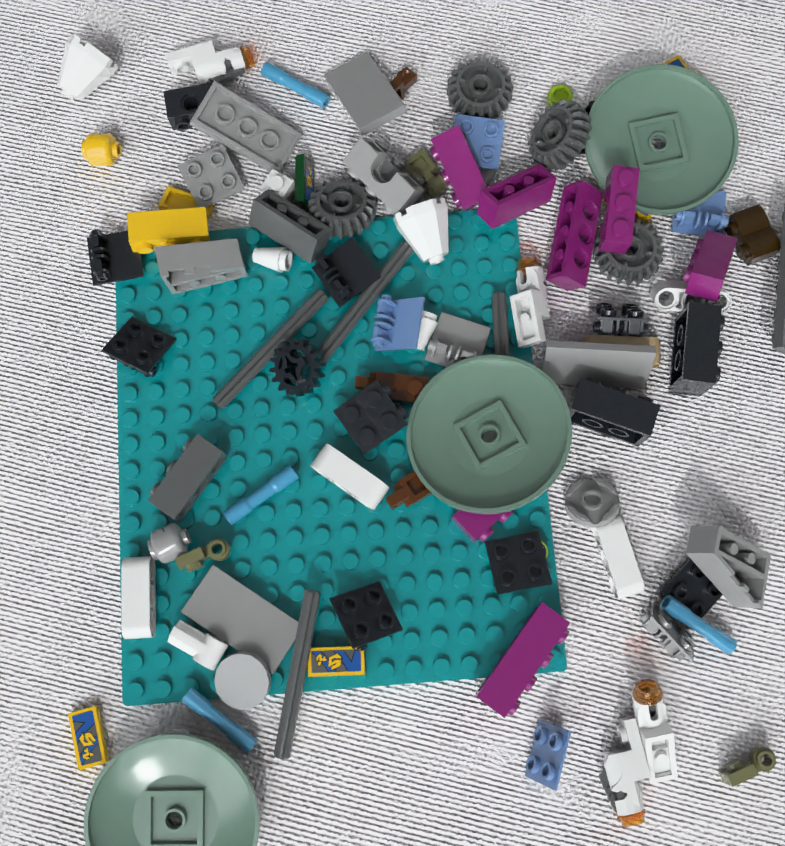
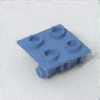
(483, 137)
(702, 218)
(397, 323)
(547, 754)

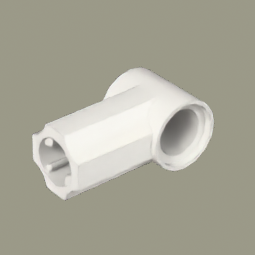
(203, 647)

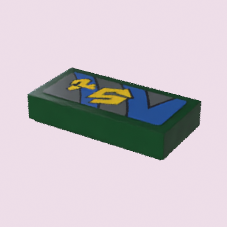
(303, 180)

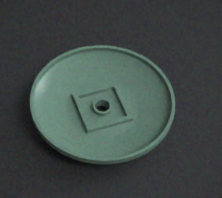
(681, 112)
(481, 397)
(172, 775)

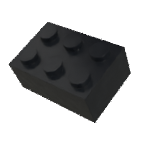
(696, 349)
(612, 412)

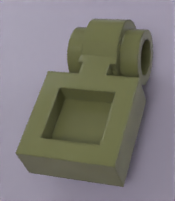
(425, 167)
(194, 559)
(741, 771)

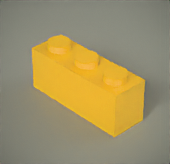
(166, 228)

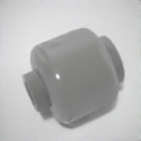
(168, 543)

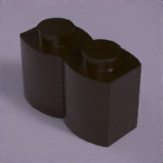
(754, 234)

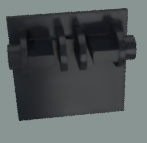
(112, 258)
(345, 271)
(628, 314)
(139, 346)
(518, 563)
(691, 588)
(366, 615)

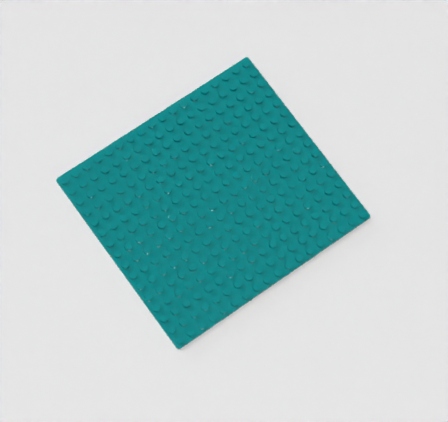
(312, 528)

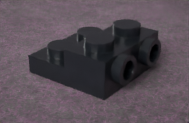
(372, 416)

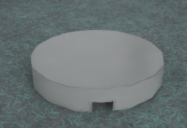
(592, 502)
(242, 680)

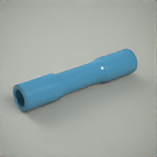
(307, 91)
(246, 505)
(685, 615)
(233, 731)

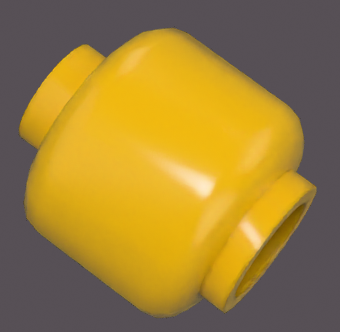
(101, 149)

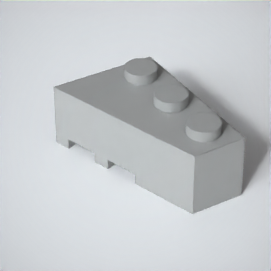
(200, 264)
(730, 564)

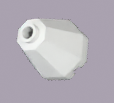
(83, 69)
(426, 229)

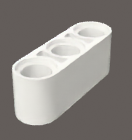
(677, 297)
(349, 476)
(618, 559)
(138, 597)

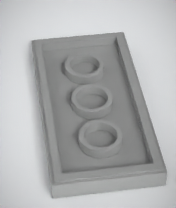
(365, 93)
(245, 128)
(609, 363)
(242, 618)

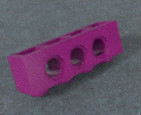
(574, 236)

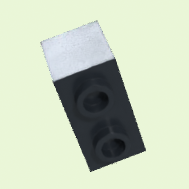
(180, 101)

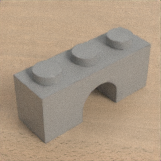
(365, 164)

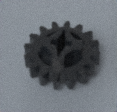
(299, 368)

